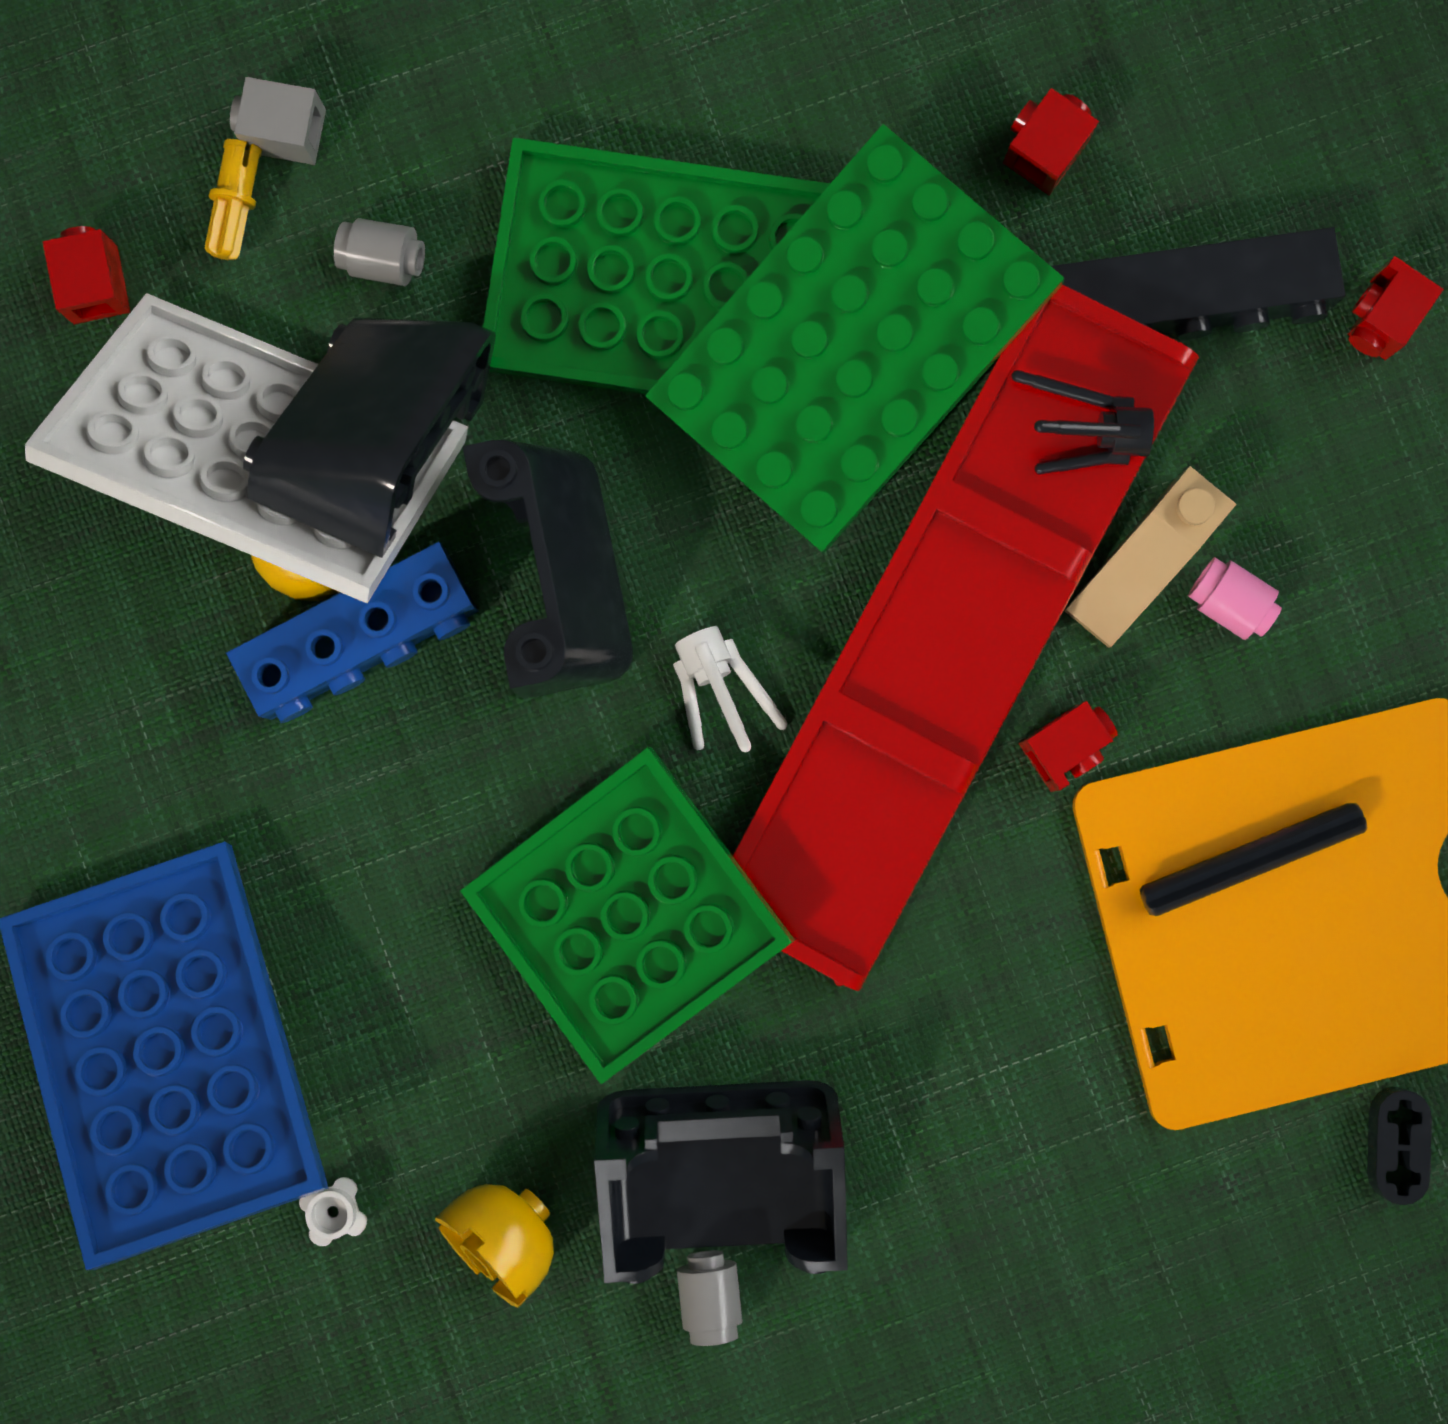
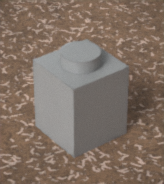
(279, 119)

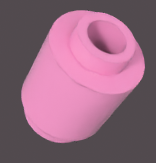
(1235, 598)

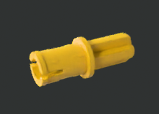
(232, 199)

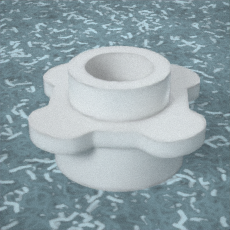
(326, 1228)

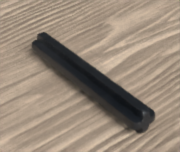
(1253, 859)

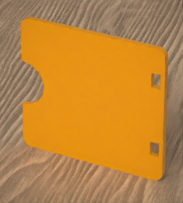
(1305, 970)

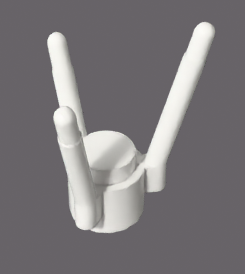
(706, 659)

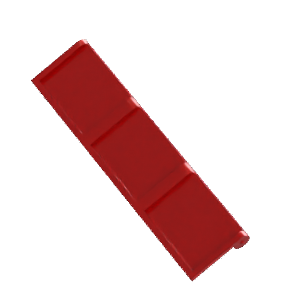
(950, 637)

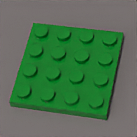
(626, 915)

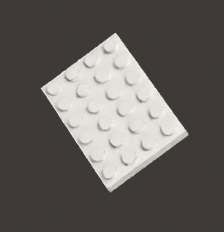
(168, 430)

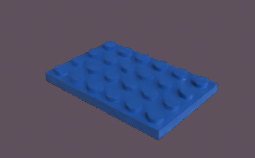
(161, 1056)

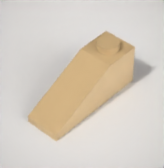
(1150, 556)

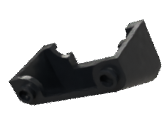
(369, 424)
(586, 623)
(720, 1173)

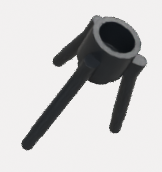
(1123, 431)

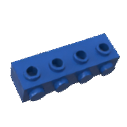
(346, 636)

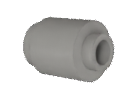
(379, 251)
(709, 1298)

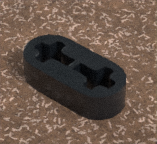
(1413, 1146)

